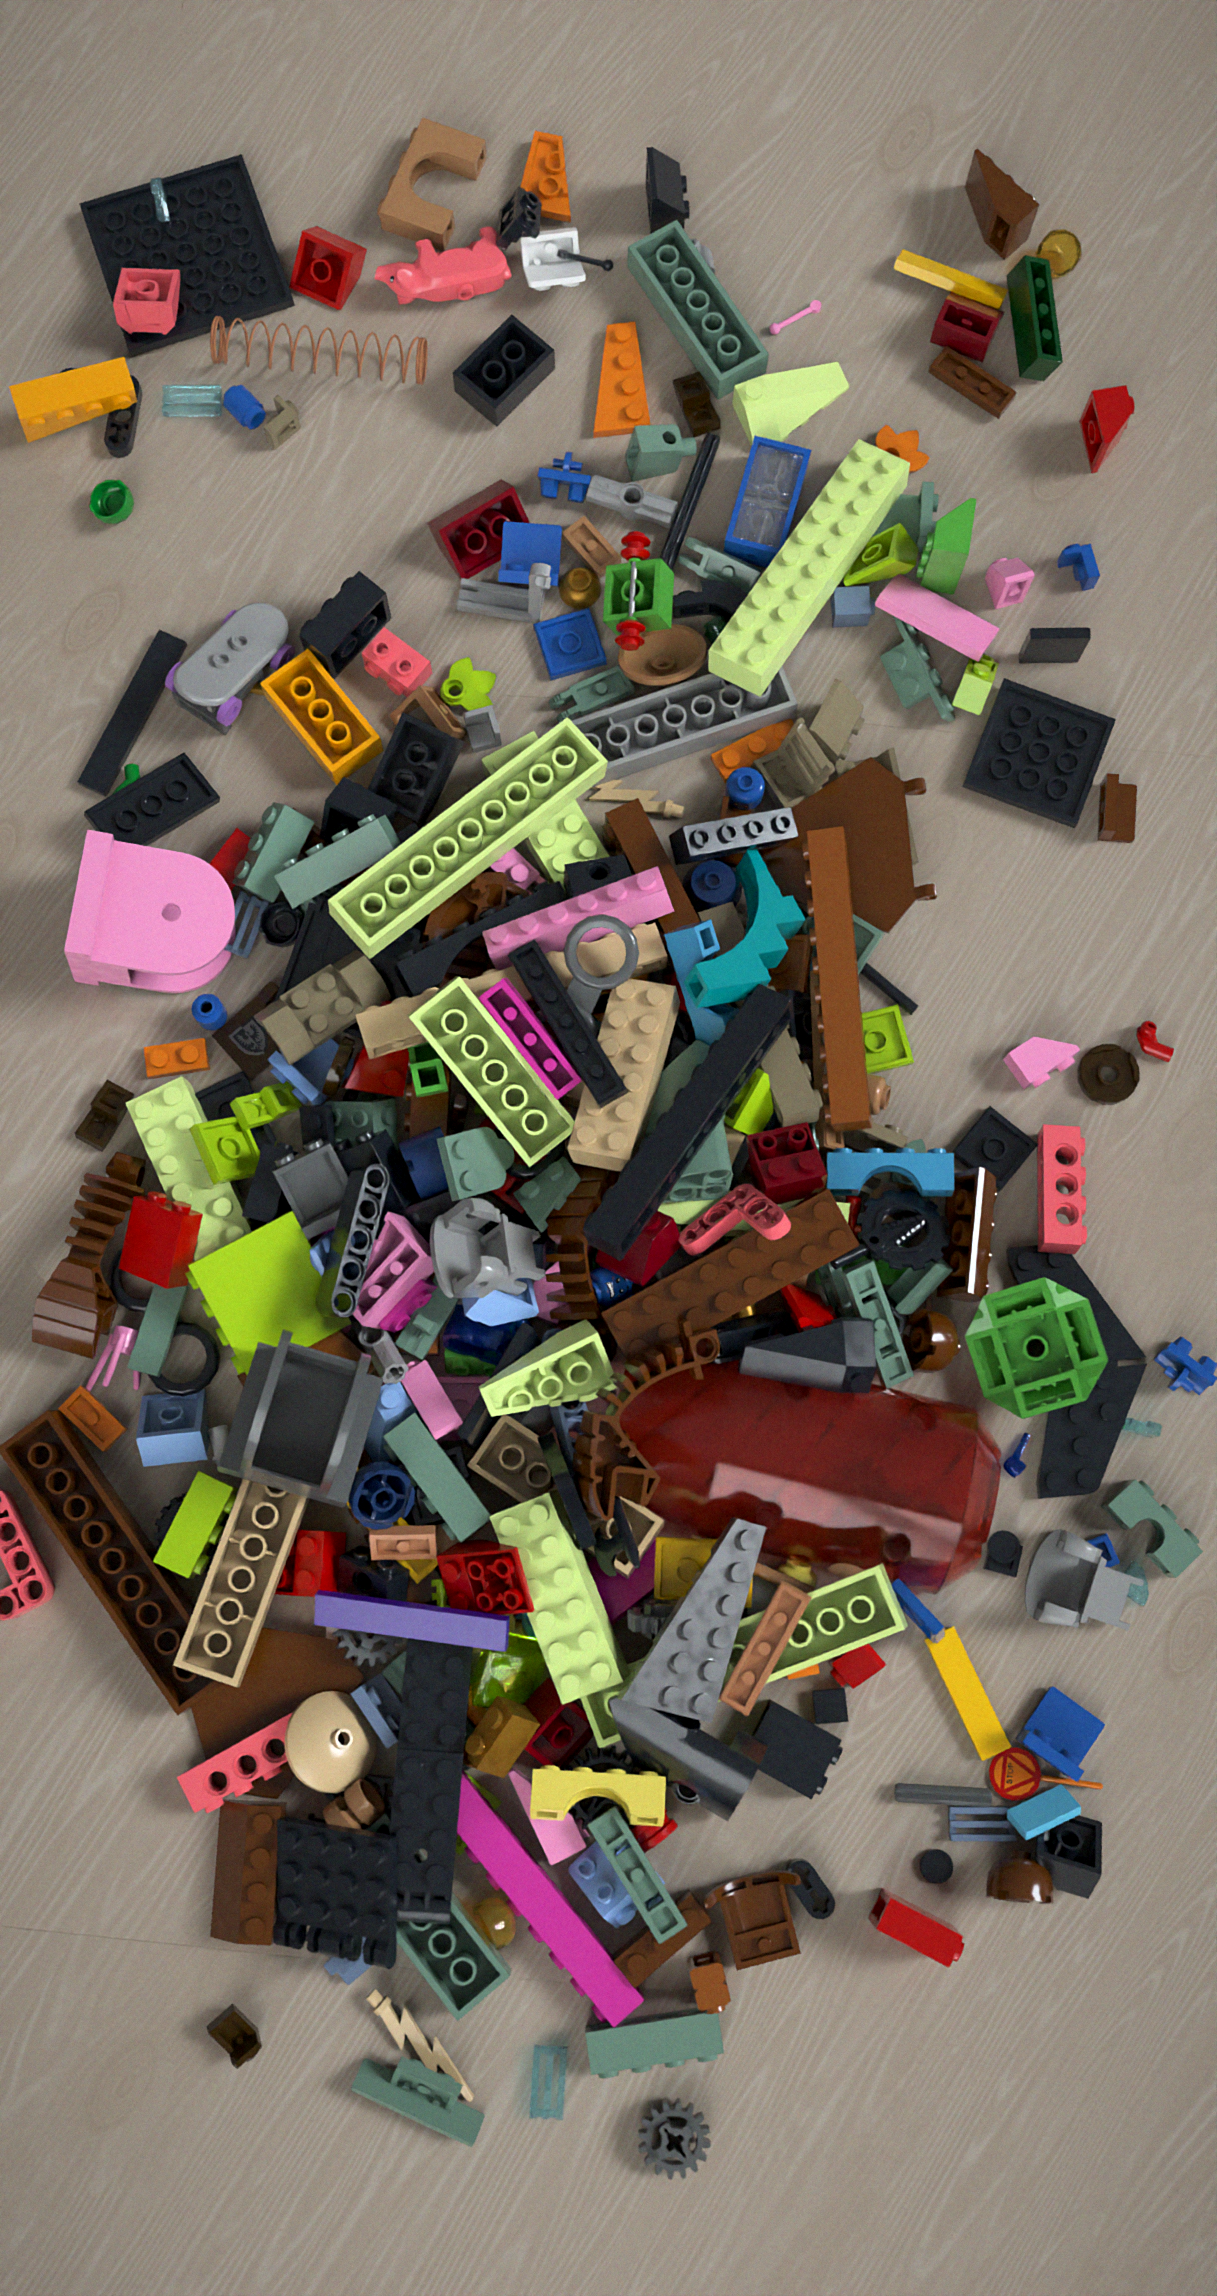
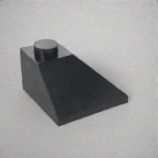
(1072, 1855)

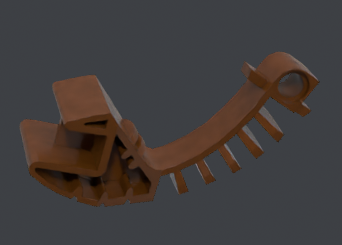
(566, 1229)
(76, 1299)
(604, 1454)

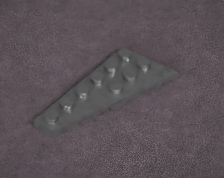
(697, 1639)

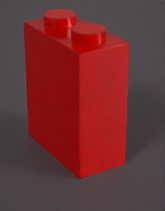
(160, 1240)
(916, 1928)

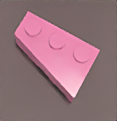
(395, 1265)

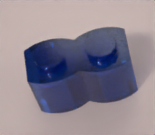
(477, 1338)

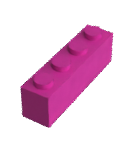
(531, 1037)

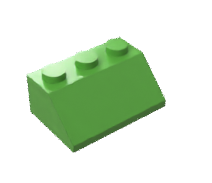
(947, 549)

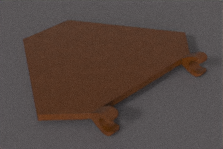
(875, 820)
(279, 1677)

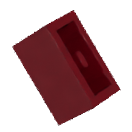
(966, 326)
(786, 1163)

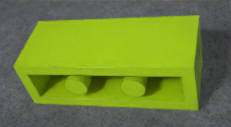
(196, 1526)

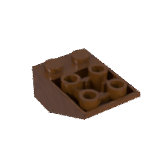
(1000, 206)

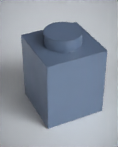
(851, 606)

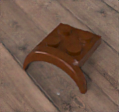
(757, 1916)

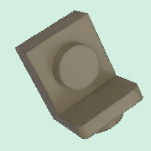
(284, 425)

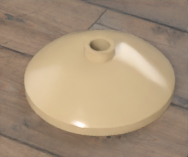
(314, 1744)

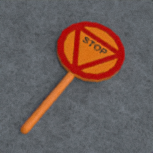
(1018, 1775)

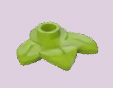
(471, 683)

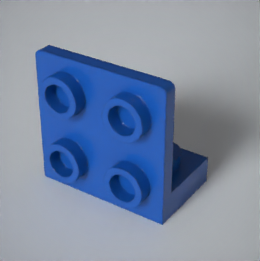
(529, 544)
(1060, 1732)

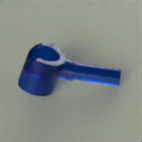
(1013, 1464)

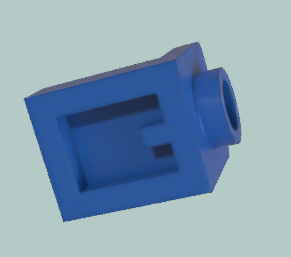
(1083, 562)

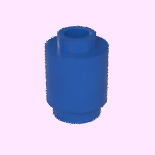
(244, 406)
(215, 1018)

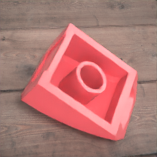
(147, 300)

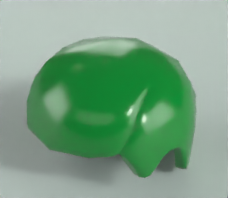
(111, 501)

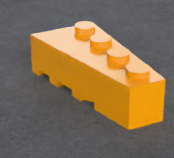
(72, 397)

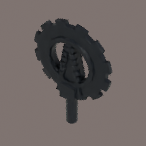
(883, 1241)

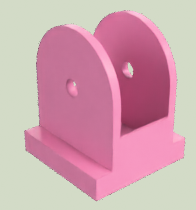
(148, 918)

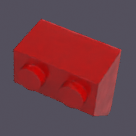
(326, 267)
(1104, 422)
(806, 1307)

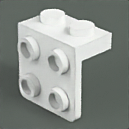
(542, 264)

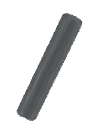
(943, 1795)

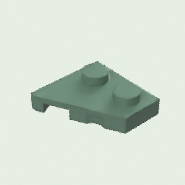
(547, 1191)

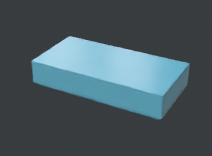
(1043, 1812)

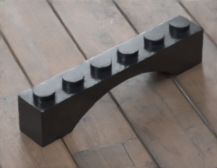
(428, 967)

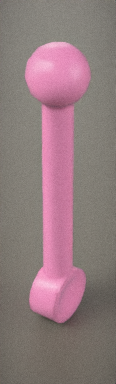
(815, 307)

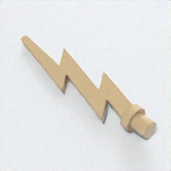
(608, 793)
(408, 2027)

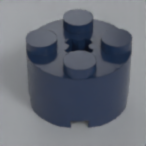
(425, 1163)

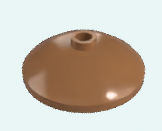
(665, 657)

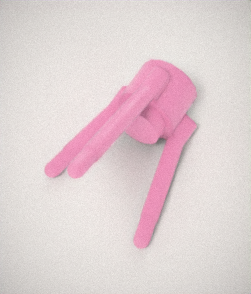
(119, 1342)

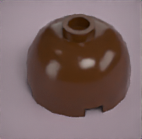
(931, 1341)
(1019, 1880)

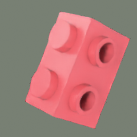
(396, 663)

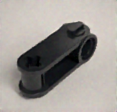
(736, 1332)

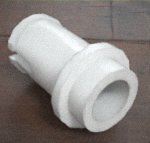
(218, 1438)

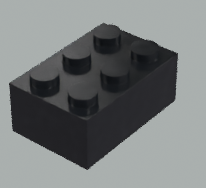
(504, 370)
(346, 623)
(415, 767)

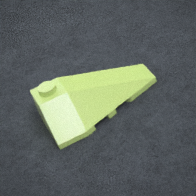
(784, 400)
(557, 1371)

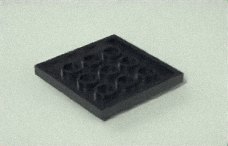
(1039, 753)

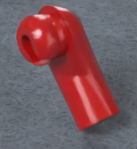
(1149, 1044)
(855, 1208)

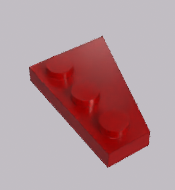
(381, 1074)

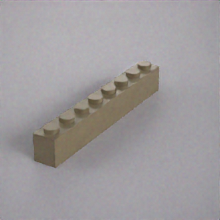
(788, 1078)

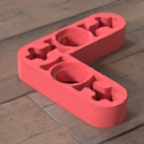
(734, 1207)

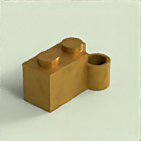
(500, 1737)

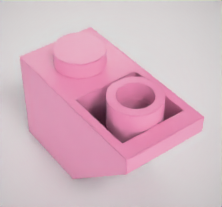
(1037, 1058)

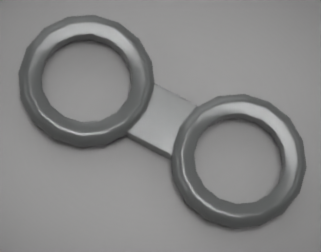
(585, 988)

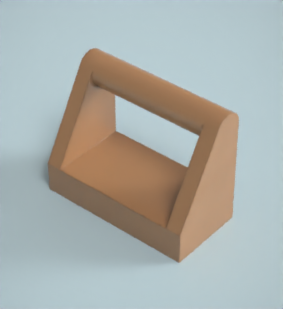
(434, 707)

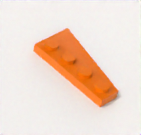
(621, 386)

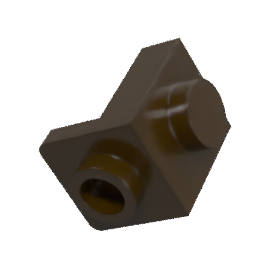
(236, 2035)

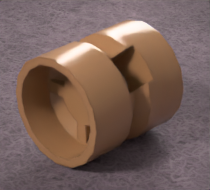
(358, 1806)

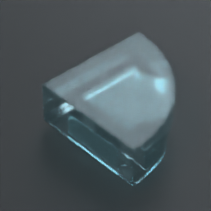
(160, 199)
(1147, 1429)
(1137, 1593)

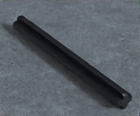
(690, 499)

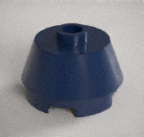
(711, 885)

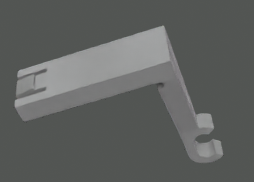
(505, 600)

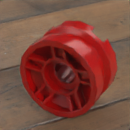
(652, 1835)

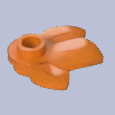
(903, 446)

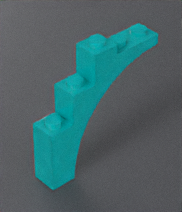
(763, 944)

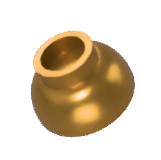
(579, 588)

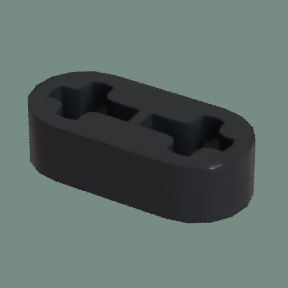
(815, 1883)

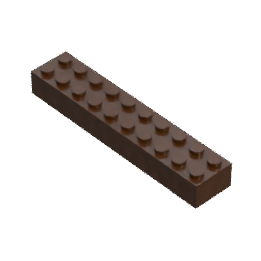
(108, 1551)

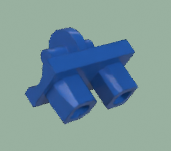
(552, 478)
(1184, 1369)

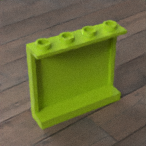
(261, 1288)

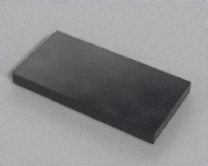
(154, 803)
(479, 1421)

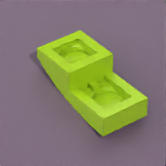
(265, 1106)

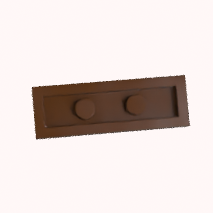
(972, 382)

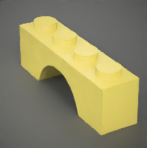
(558, 1790)

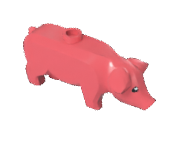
(448, 274)

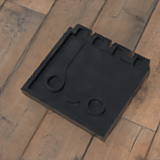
(325, 943)

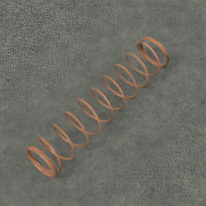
(421, 355)

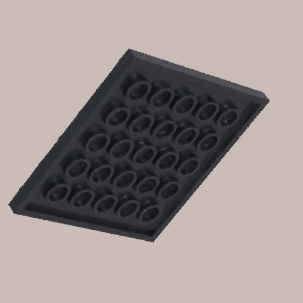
(211, 237)

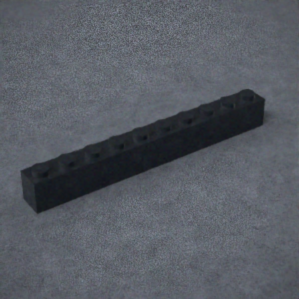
(688, 1122)

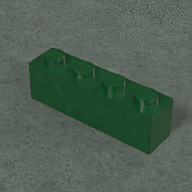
(1034, 318)

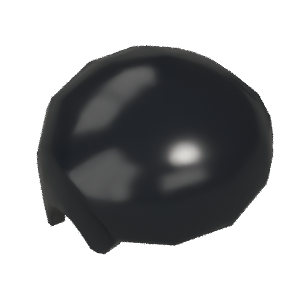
(281, 924)

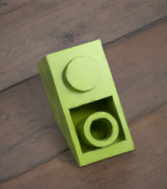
(975, 684)

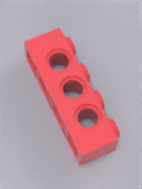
(1052, 1234)
(199, 1783)

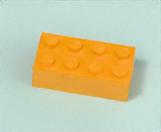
(322, 716)

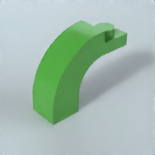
(427, 1070)

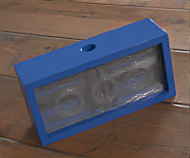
(766, 500)

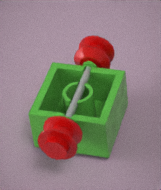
(637, 593)

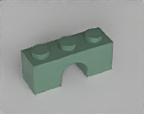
(1173, 1546)

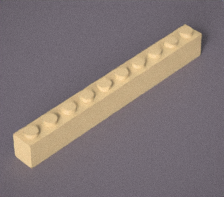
(391, 1030)

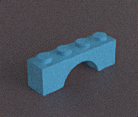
(688, 947)
(928, 1171)

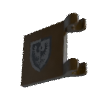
(246, 1039)

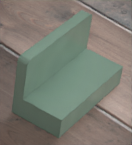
(916, 1286)

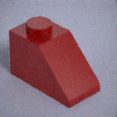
(856, 1666)

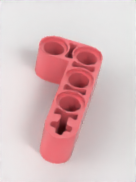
(9, 1551)

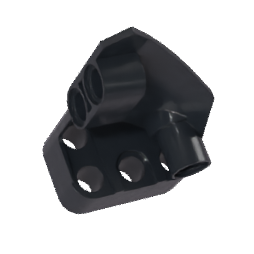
(693, 1761)

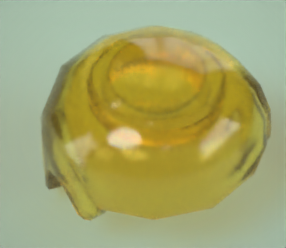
(1061, 250)
(496, 1920)

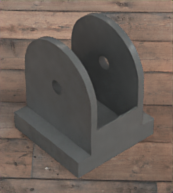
(302, 1421)

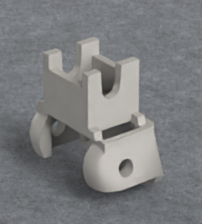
(478, 1264)
(1072, 1583)

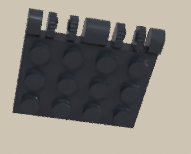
(340, 1887)

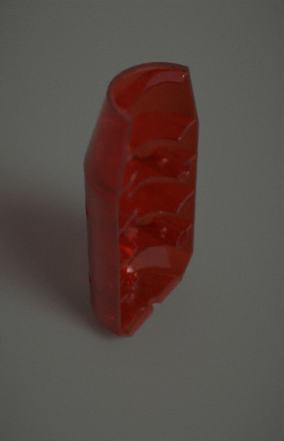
(827, 1468)

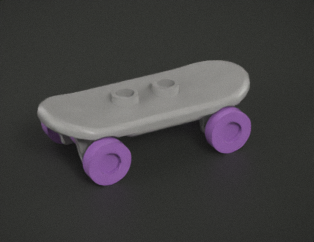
(232, 659)

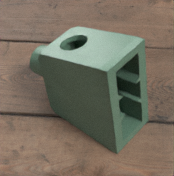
(656, 451)

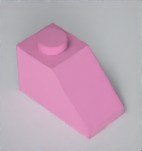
(1008, 581)

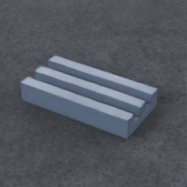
(252, 902)
(1010, 1836)

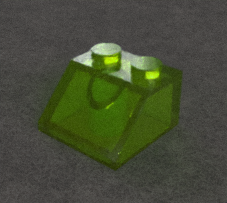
(508, 1673)

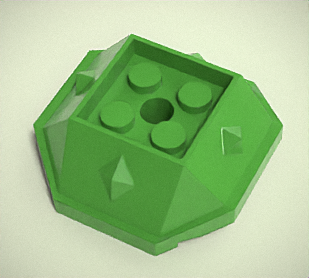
(1001, 1343)

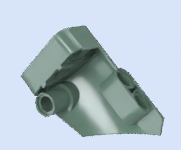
(710, 1170)

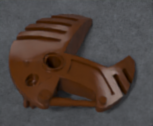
(465, 905)

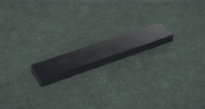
(131, 713)
(567, 1024)

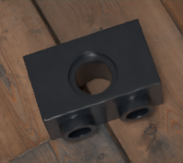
(594, 874)
(371, 1577)

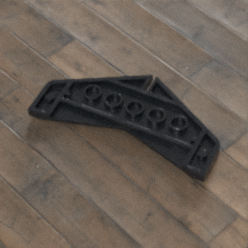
(1083, 1434)

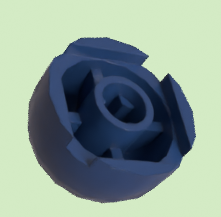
(380, 1495)

